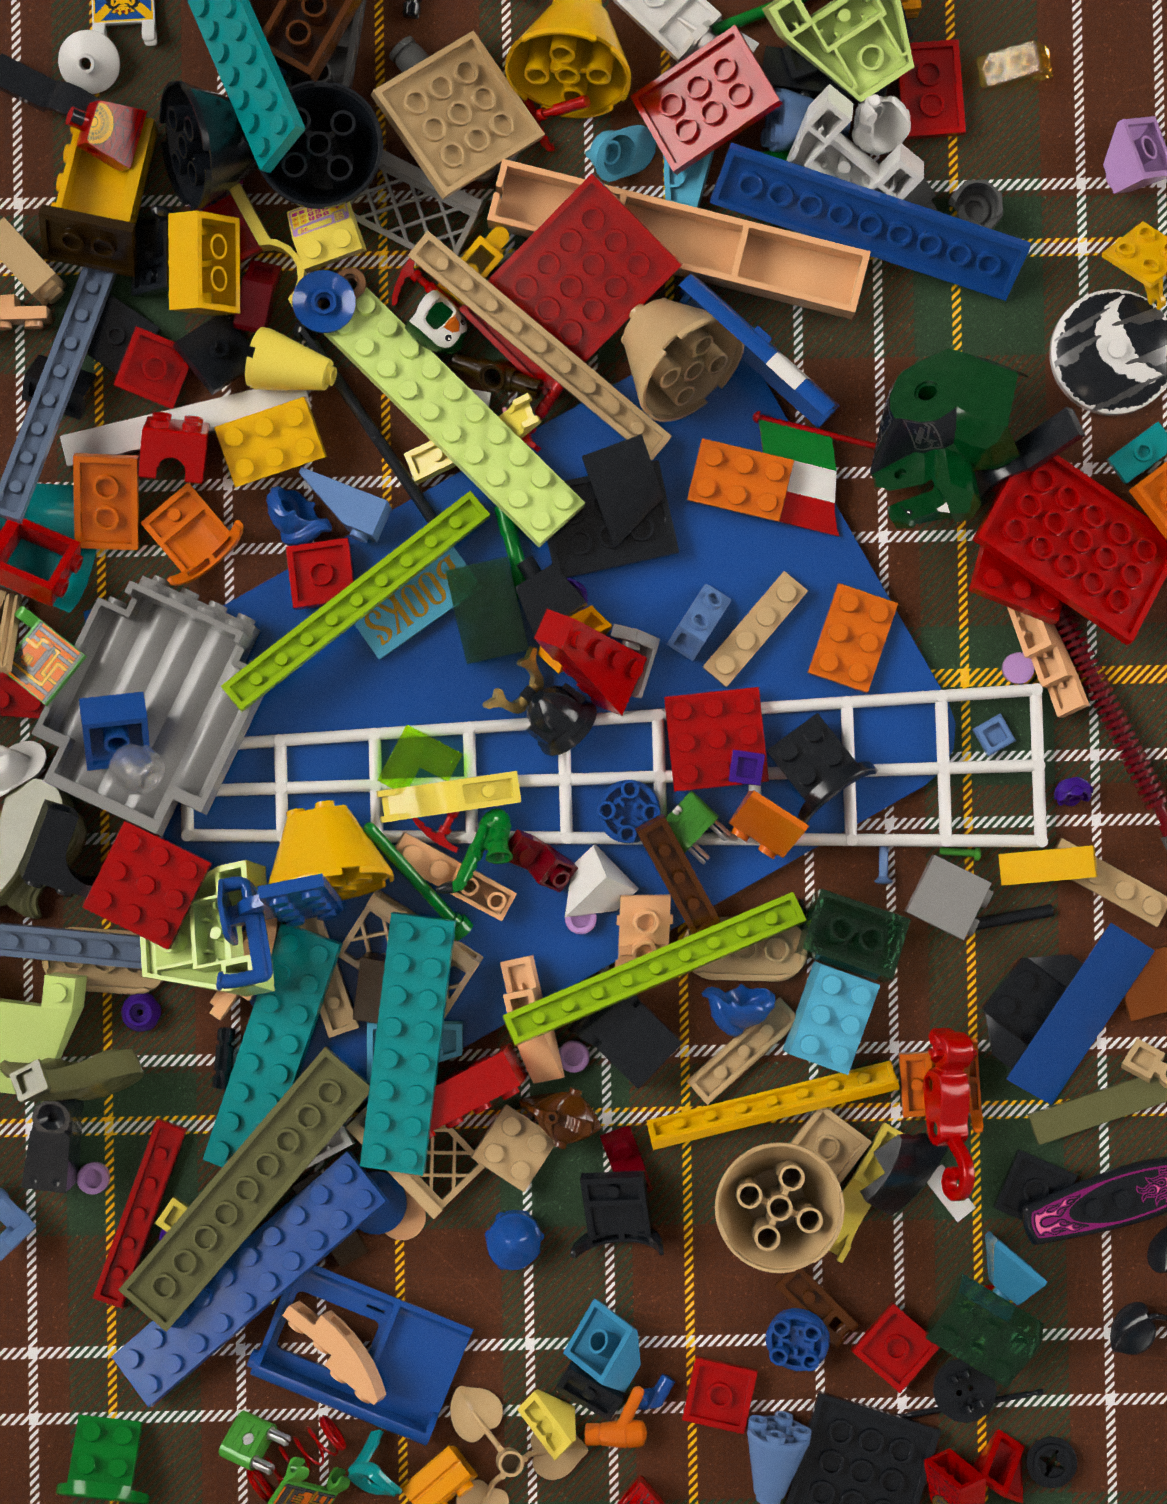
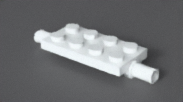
(674, 23)

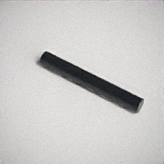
(1015, 917)

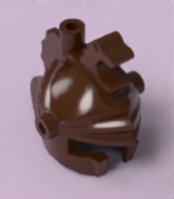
(562, 1116)

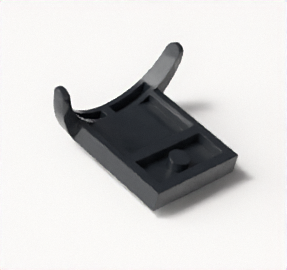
(152, 253)
(817, 764)
(616, 1211)

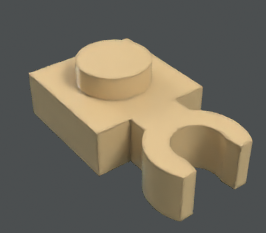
(1146, 1062)

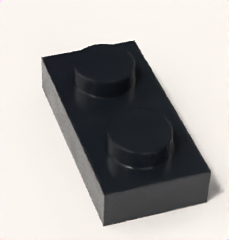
(588, 1392)

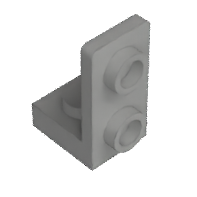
(643, 644)

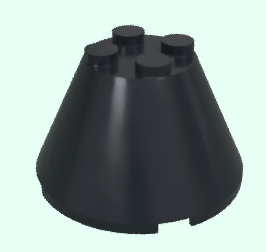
(203, 145)
(334, 153)

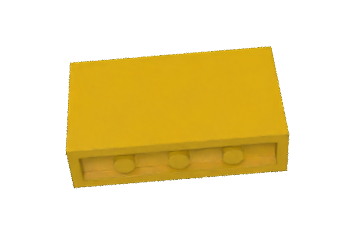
(99, 189)

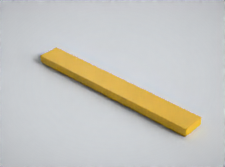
(772, 1105)

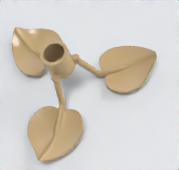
(473, 1415)

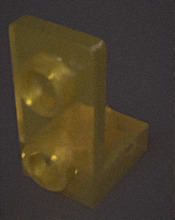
(1014, 63)

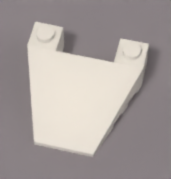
(828, 151)

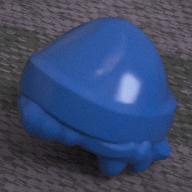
(513, 1240)

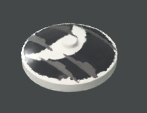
(1110, 352)

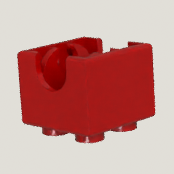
(174, 439)

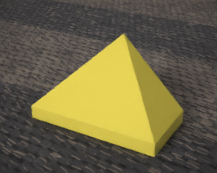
(550, 1421)

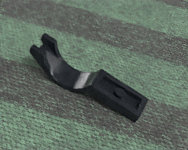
(40, 89)
(1034, 450)

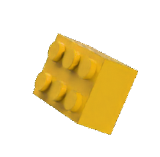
(204, 263)
(270, 441)

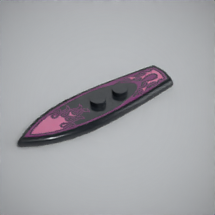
(1099, 1203)

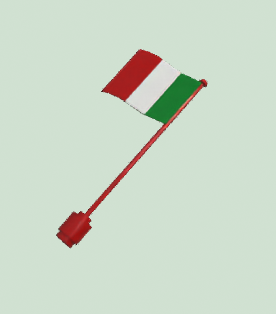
(813, 476)

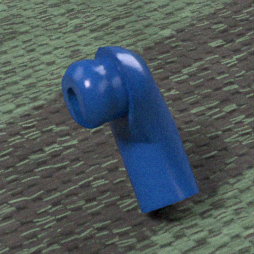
(655, 1396)

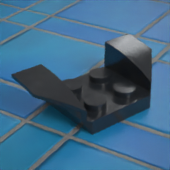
(1025, 1001)

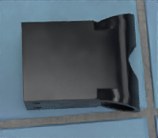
(629, 1038)
(54, 1146)

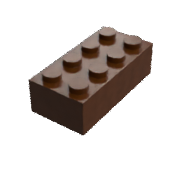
(307, 32)

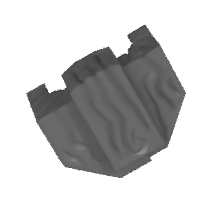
(978, 203)

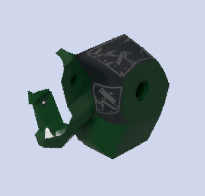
(942, 426)

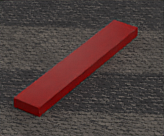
(140, 1211)

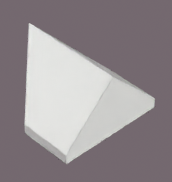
(596, 885)

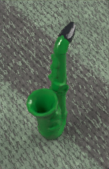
(491, 836)

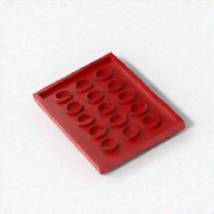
(580, 275)
(1078, 545)

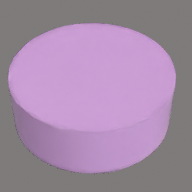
(1017, 668)
(581, 924)
(574, 1056)
(93, 1178)

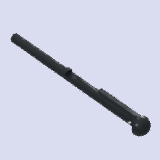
(370, 428)

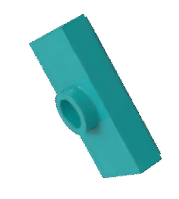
(1140, 453)

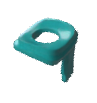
(363, 1470)

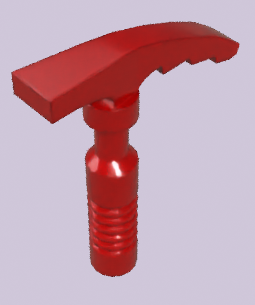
(557, 109)
(409, 271)
(542, 410)
(440, 837)

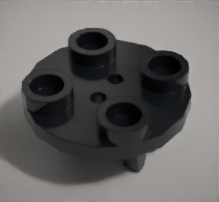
(970, 1404)

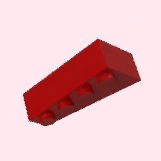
(594, 660)
(476, 1087)

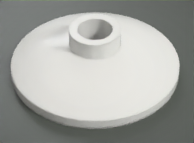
(100, 52)

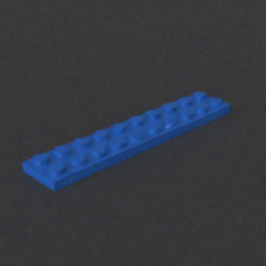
(869, 221)
(253, 1277)

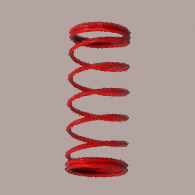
(330, 1431)

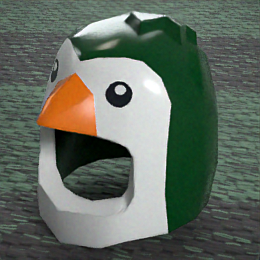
(438, 324)

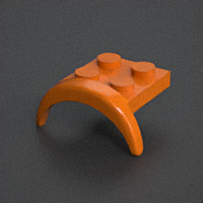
(191, 534)
(912, 1071)

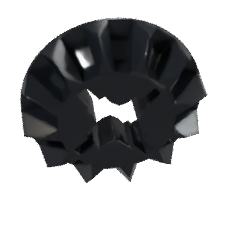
(1055, 1476)

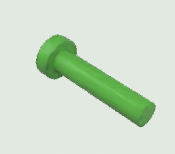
(976, 853)

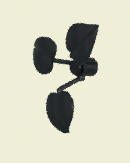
(1133, 1326)

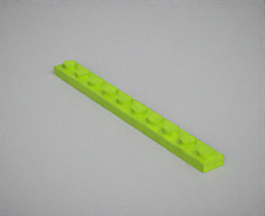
(355, 601)
(653, 969)

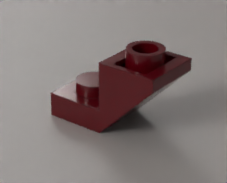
(257, 295)
(541, 860)
(624, 1152)

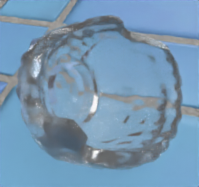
(137, 769)

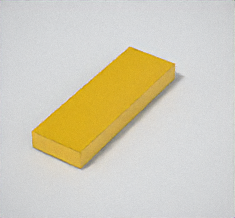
(1048, 865)

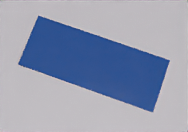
(1080, 1014)

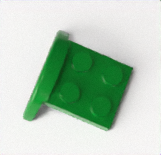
(104, 1461)

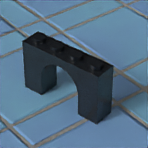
(46, 852)

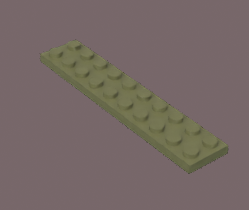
(246, 1189)

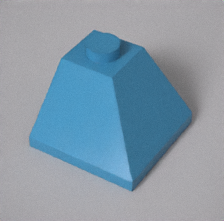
(1010, 1273)
(605, 1347)

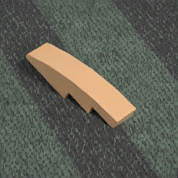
(1051, 662)

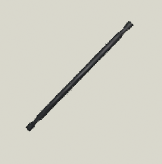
(1003, 1398)

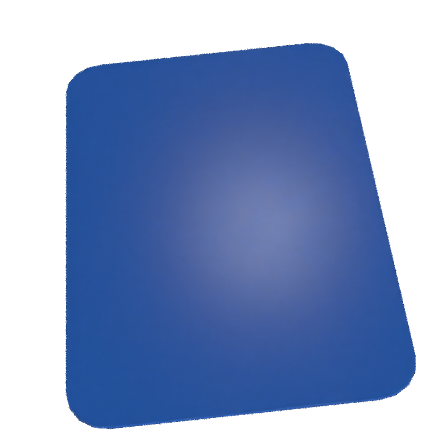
(433, 685)

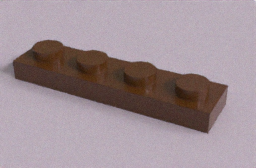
(677, 874)

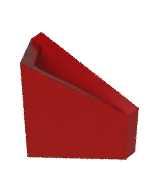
(1002, 1466)

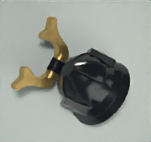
(557, 714)

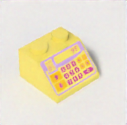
(325, 235)

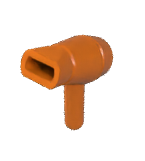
(622, 1432)

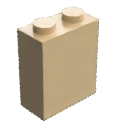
(29, 266)

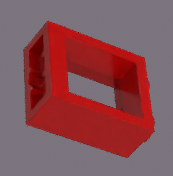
(29, 584)

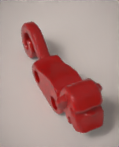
(949, 1106)

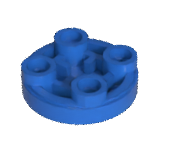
(626, 807)
(797, 1340)

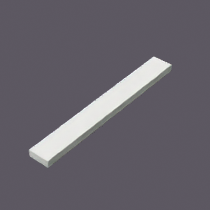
(125, 436)

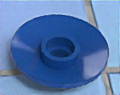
(323, 286)
(393, 1212)

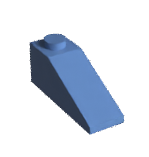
(357, 510)

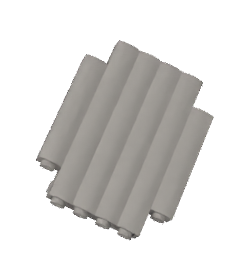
(179, 659)

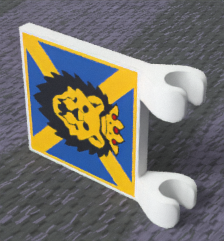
(126, 13)

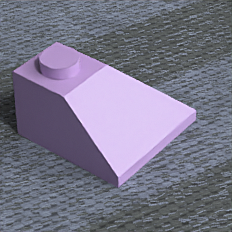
(1135, 155)

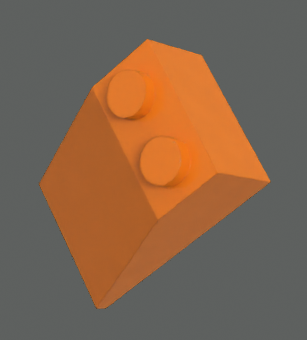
(766, 824)

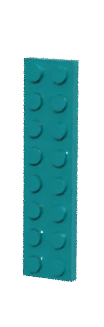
(250, 77)
(274, 1037)
(407, 1043)

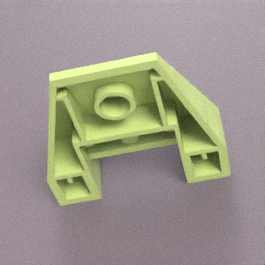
(850, 41)
(200, 945)
(40, 1029)

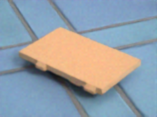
(642, 925)

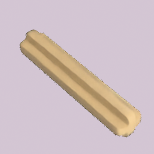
(9, 631)

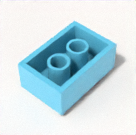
(831, 1017)

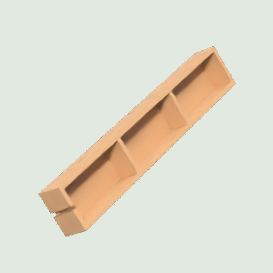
(707, 243)

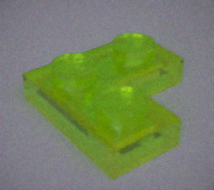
(414, 752)

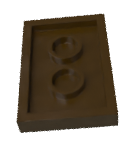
(88, 240)

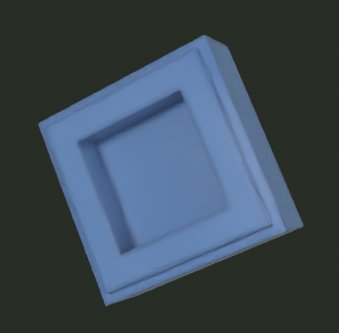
(994, 734)

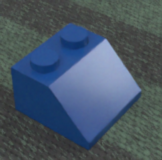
(110, 724)

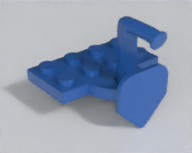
(286, 900)

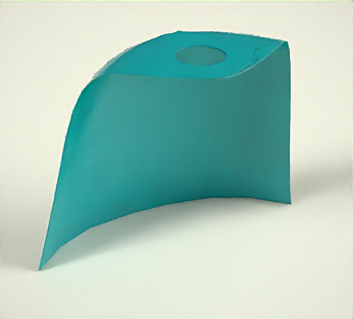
(52, 508)

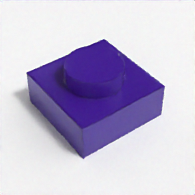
(746, 767)

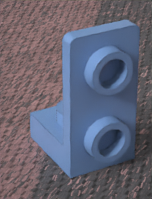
(699, 622)
(17, 1222)

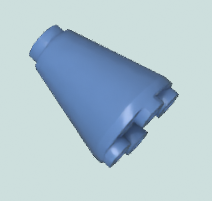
(785, 121)
(775, 1453)

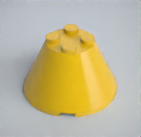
(570, 55)
(331, 844)

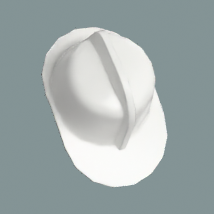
(20, 764)

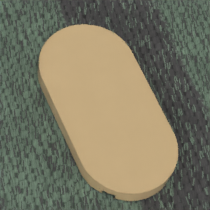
(764, 961)
(106, 978)

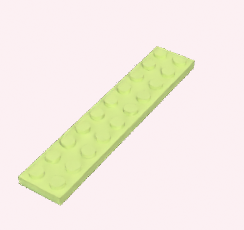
(456, 420)

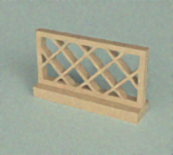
(382, 906)
(413, 1183)

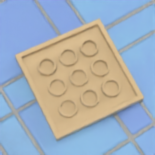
(457, 114)

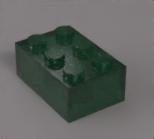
(486, 609)
(853, 935)
(985, 1330)

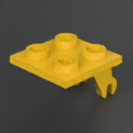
(1144, 257)

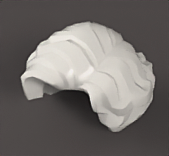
(880, 124)

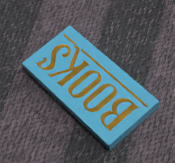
(410, 607)

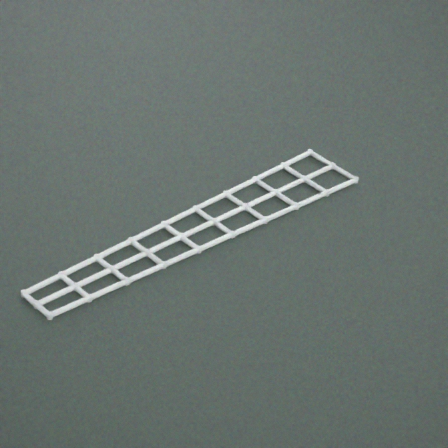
(660, 775)

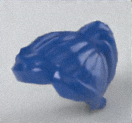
(295, 517)
(739, 1007)

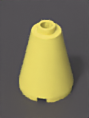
(286, 364)

